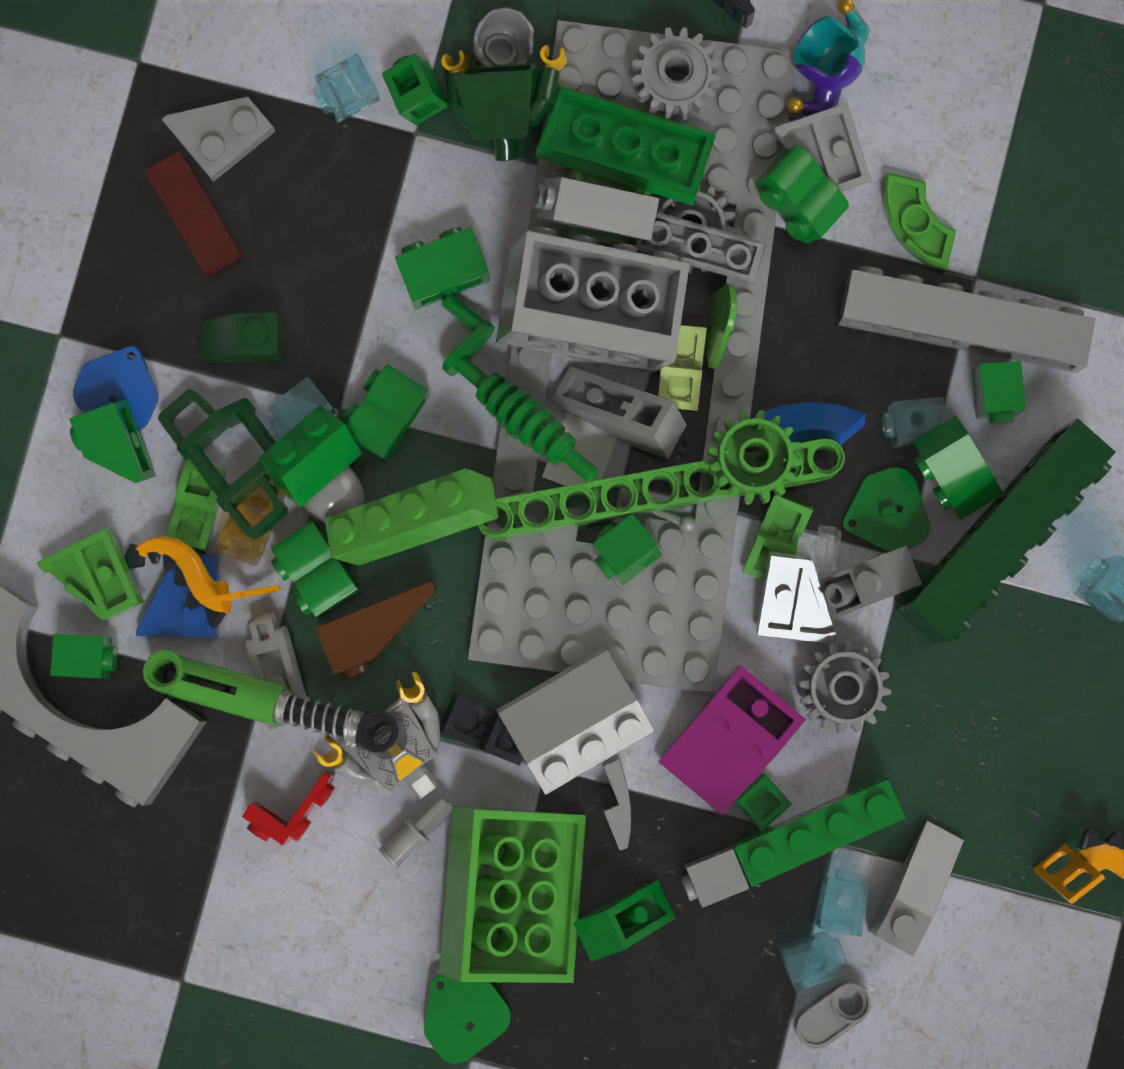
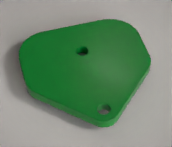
(876, 512)
(457, 1005)

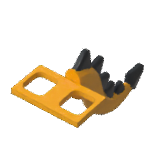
(191, 573)
(1091, 858)

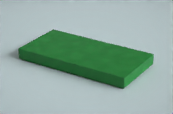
(626, 145)

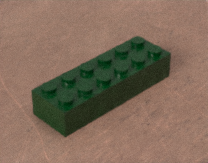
(1006, 531)

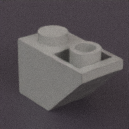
(869, 582)

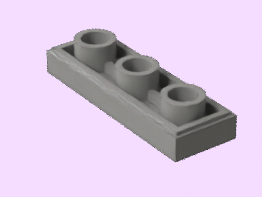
(724, 254)

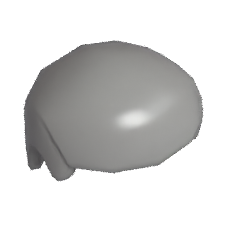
(503, 38)
(336, 497)

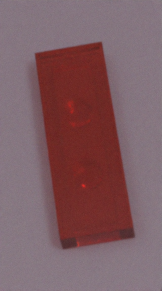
(193, 214)

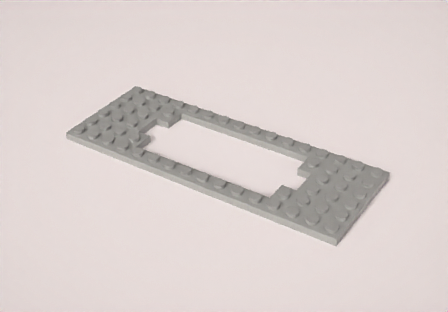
(542, 592)

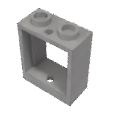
(596, 208)

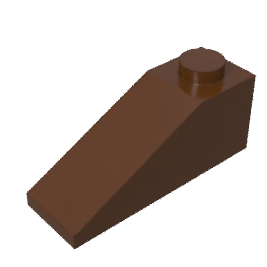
(367, 633)

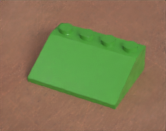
(512, 895)

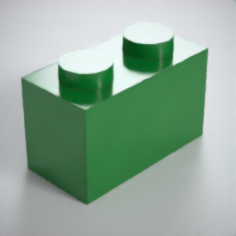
(442, 266)
(310, 456)
(957, 467)

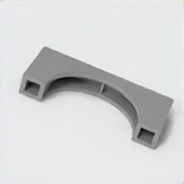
(129, 758)

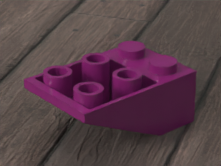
(731, 739)

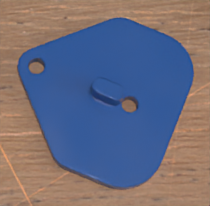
(118, 377)

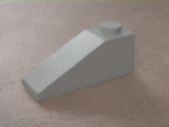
(622, 411)
(917, 889)

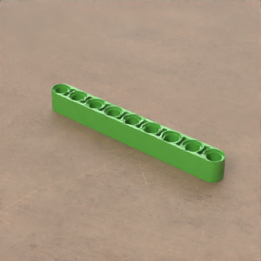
(641, 501)

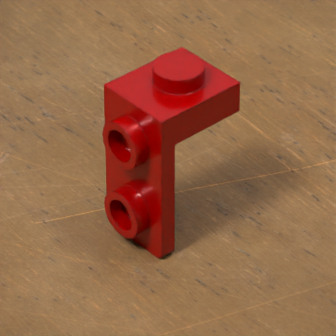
(267, 824)

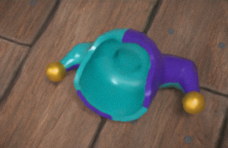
(829, 58)

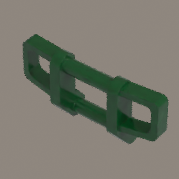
(192, 448)

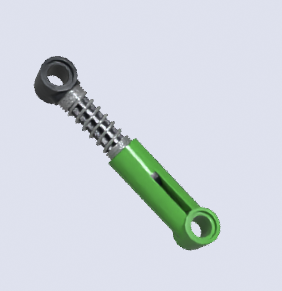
(270, 703)

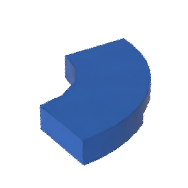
(818, 421)

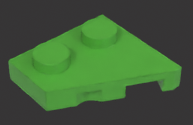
(96, 574)

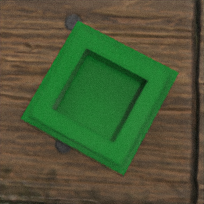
(762, 802)

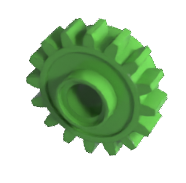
(770, 440)

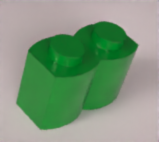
(801, 194)
(385, 411)
(320, 580)

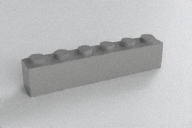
(967, 320)

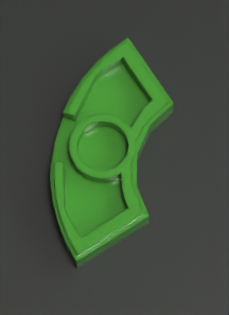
(914, 222)

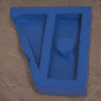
(169, 612)

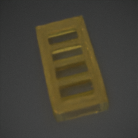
(238, 550)

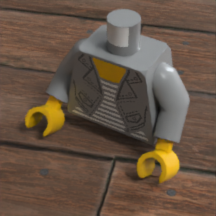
(424, 736)

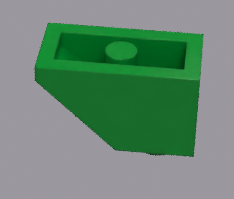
(112, 441)
(624, 921)

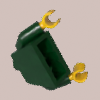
(502, 99)

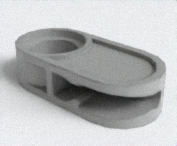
(824, 1021)

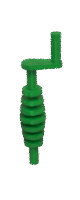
(513, 408)

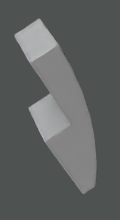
(619, 814)

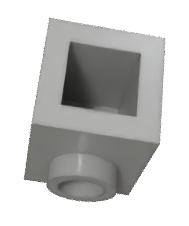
(714, 877)

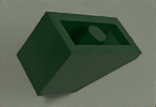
(243, 338)

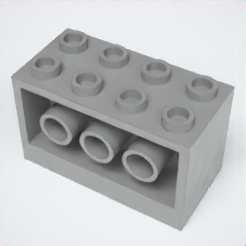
(604, 304)

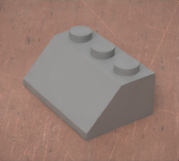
(575, 720)

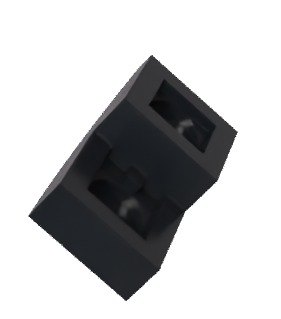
(479, 728)

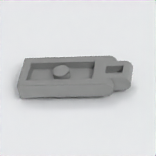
(273, 655)

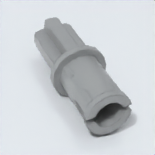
(416, 830)

